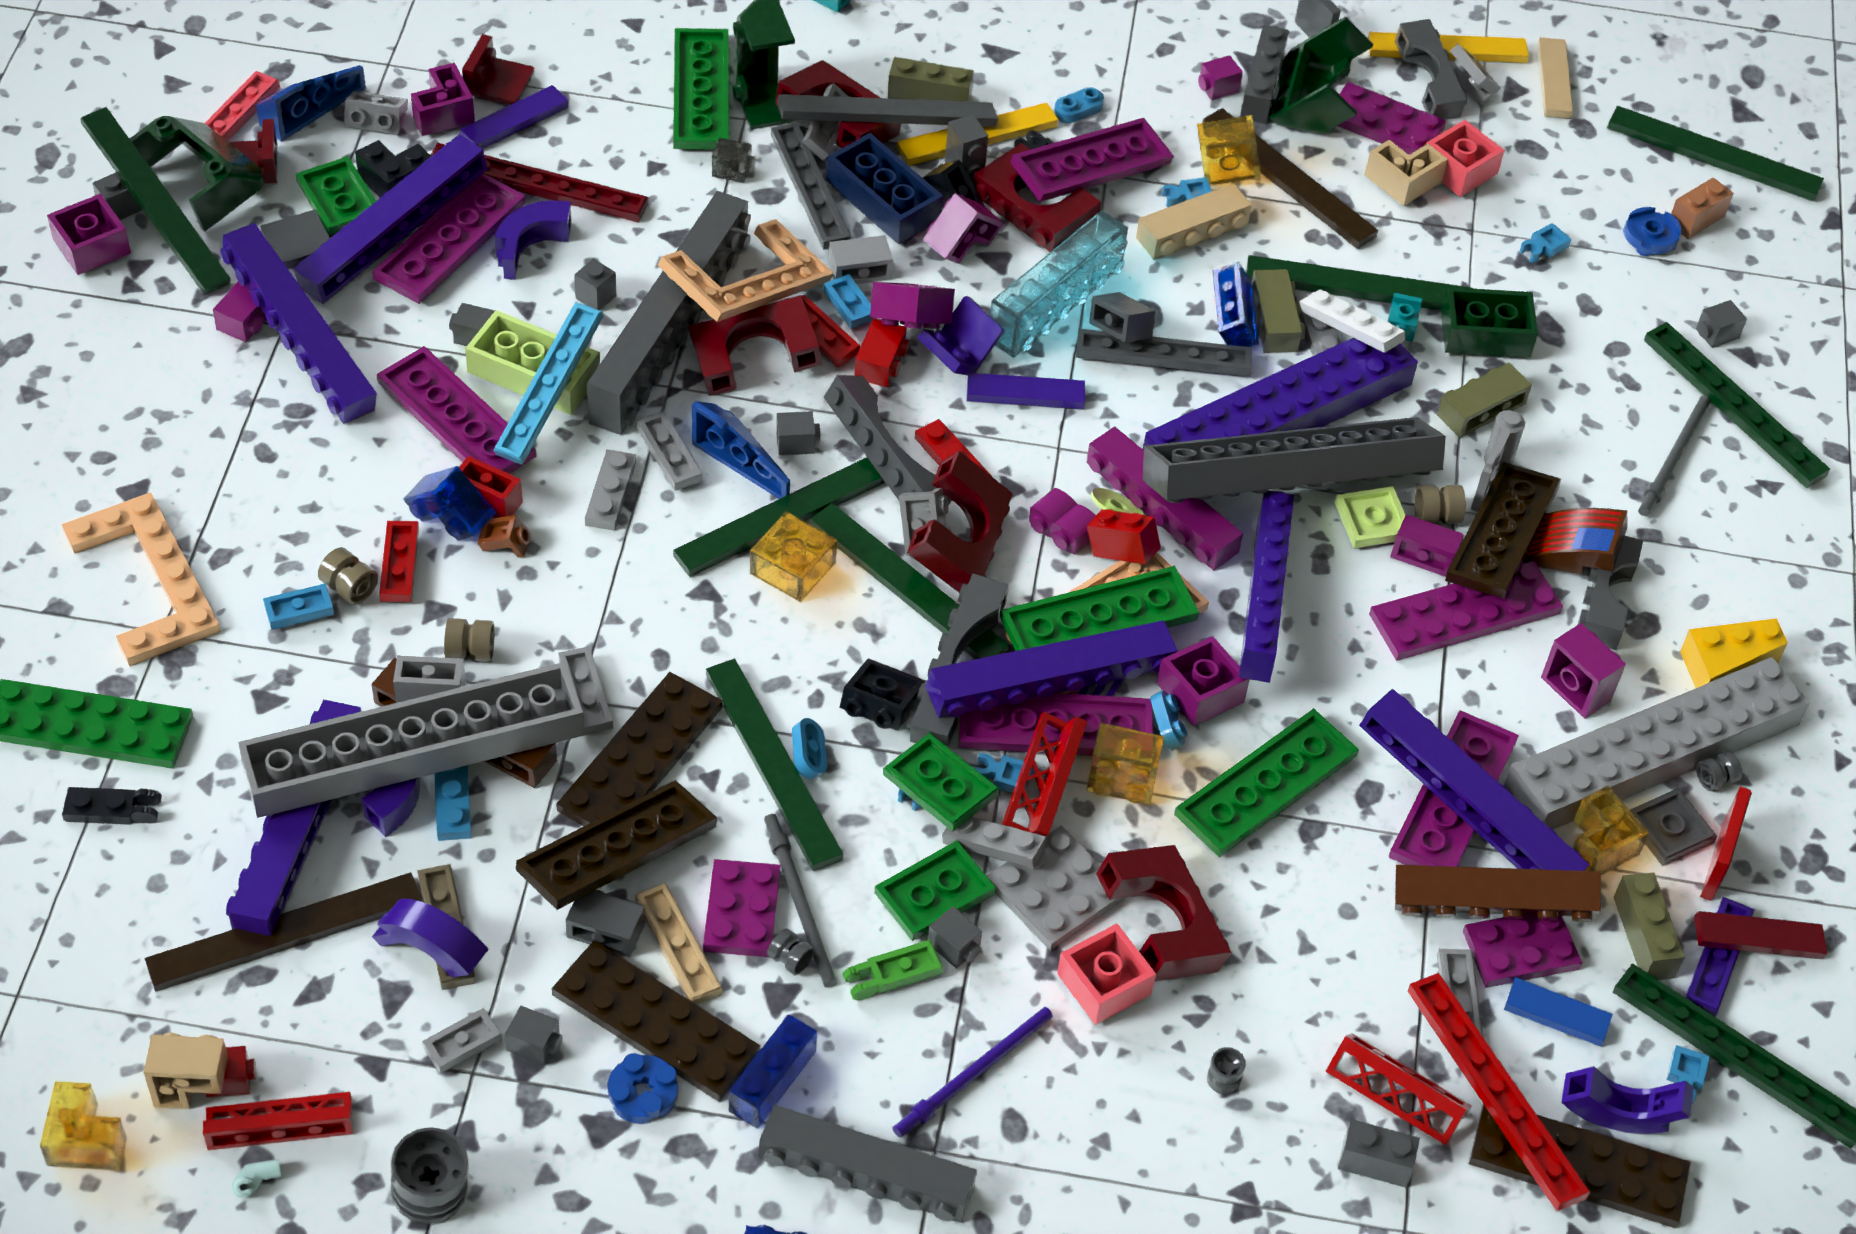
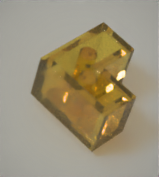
(1610, 831)
(76, 1135)

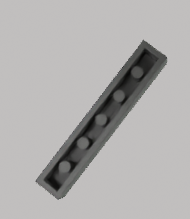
(867, 1163)

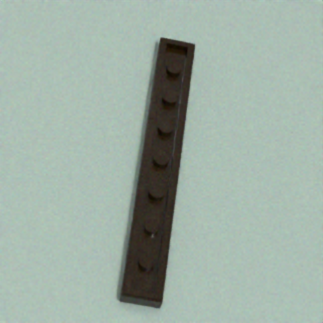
(1308, 192)
(290, 930)

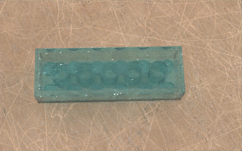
(1059, 282)

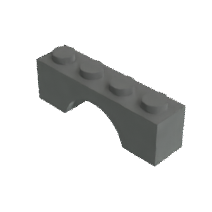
(1421, 45)
(1264, 73)
(1604, 613)

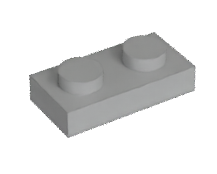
(462, 1040)

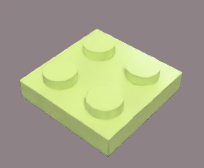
(1370, 516)

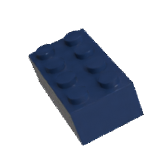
(884, 188)

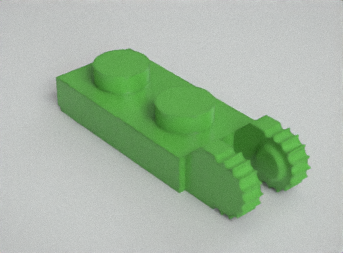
(894, 969)

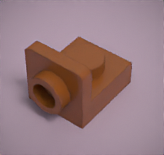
(505, 533)

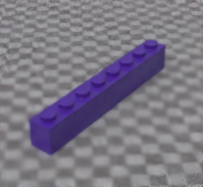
(390, 219)
(298, 323)
(1266, 587)
(1048, 669)
(1467, 787)
(279, 854)

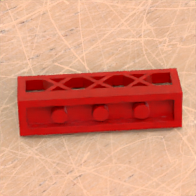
(1055, 776)
(1404, 1076)
(278, 1126)

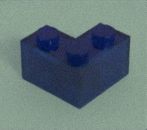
(452, 500)

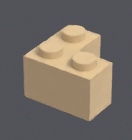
(1405, 175)
(183, 1066)

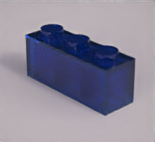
(1235, 305)
(772, 1071)

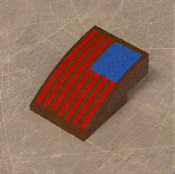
(1579, 539)

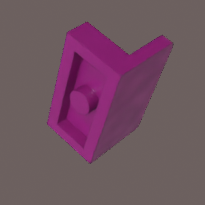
(1426, 545)

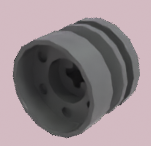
(429, 1157)

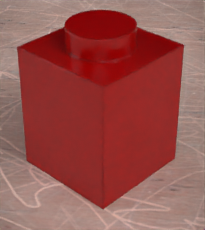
(237, 1073)

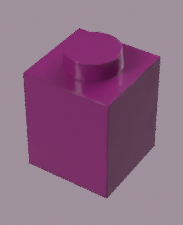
(1220, 77)

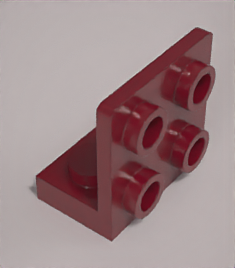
(494, 77)
(263, 150)

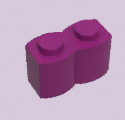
(1062, 520)

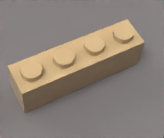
(1193, 221)

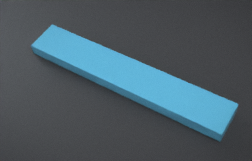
(548, 383)

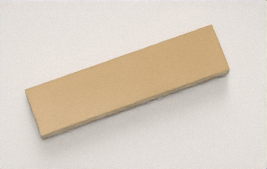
(1554, 78)
(679, 945)

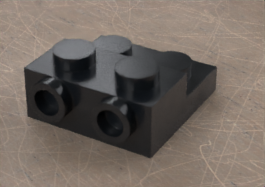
(881, 694)

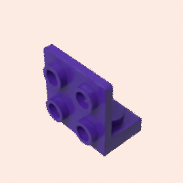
(967, 340)

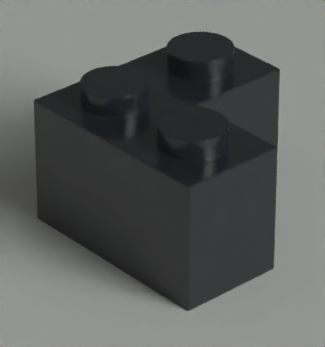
(383, 169)

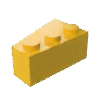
(1730, 647)

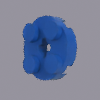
(1661, 241)
(650, 1105)

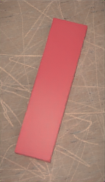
(242, 104)

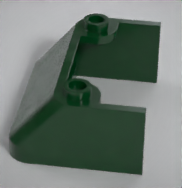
(758, 36)
(1304, 85)
(228, 171)

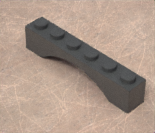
(857, 409)
(977, 613)

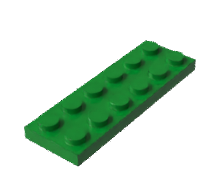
(700, 87)
(1101, 609)
(92, 723)
(1266, 782)

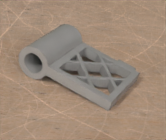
(1500, 448)

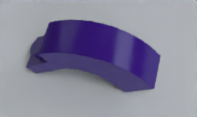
(528, 226)
(391, 805)
(433, 933)
(1625, 1108)

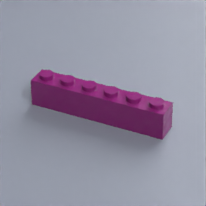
(1189, 522)

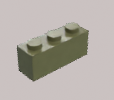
(928, 81)
(1277, 311)
(1483, 399)
(1648, 925)

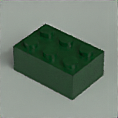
(1489, 322)

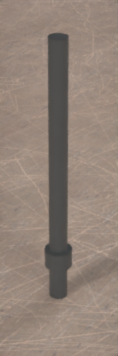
(1656, 490)
(781, 848)

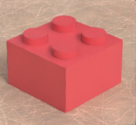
(1470, 157)
(1106, 974)

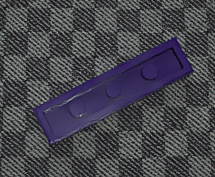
(515, 117)
(1025, 390)
(1715, 966)

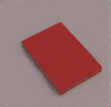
(1726, 843)

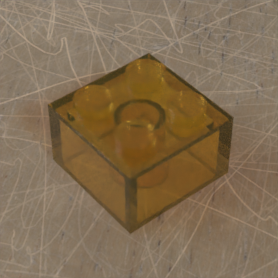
(1229, 150)
(793, 556)
(1125, 763)

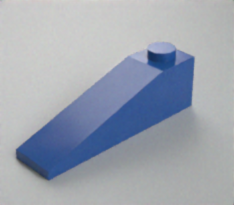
(309, 100)
(731, 443)

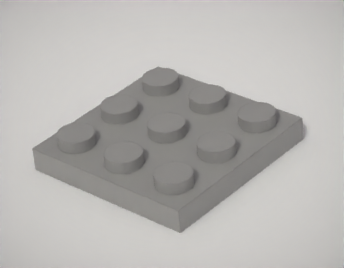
(1058, 893)

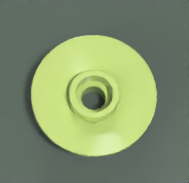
(1111, 500)

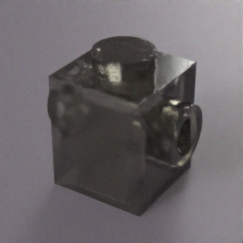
(732, 160)

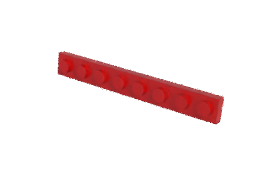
(1498, 1092)

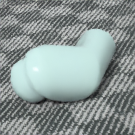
(252, 1176)

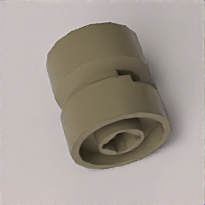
(1442, 504)
(347, 575)
(469, 639)

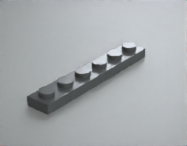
(809, 184)
(1166, 353)

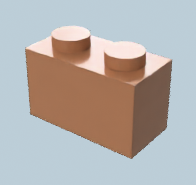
(1702, 207)

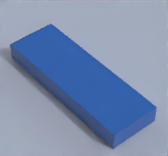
(1558, 1011)

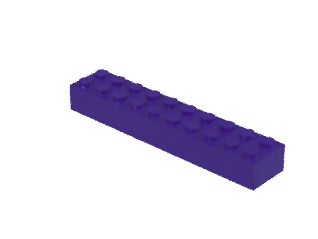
(1298, 396)

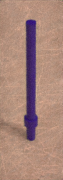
(925, 1109)

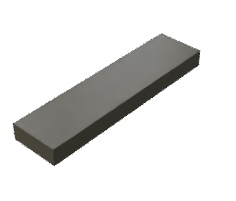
(440, 891)

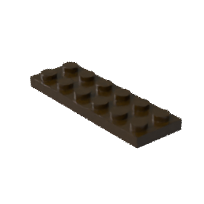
(1503, 530)
(641, 750)
(615, 844)
(656, 1020)
(1613, 1170)

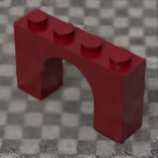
(815, 80)
(1045, 224)
(782, 320)
(985, 507)
(1164, 876)

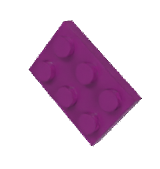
(741, 908)
(1521, 949)

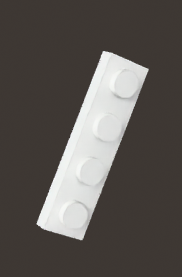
(1352, 320)

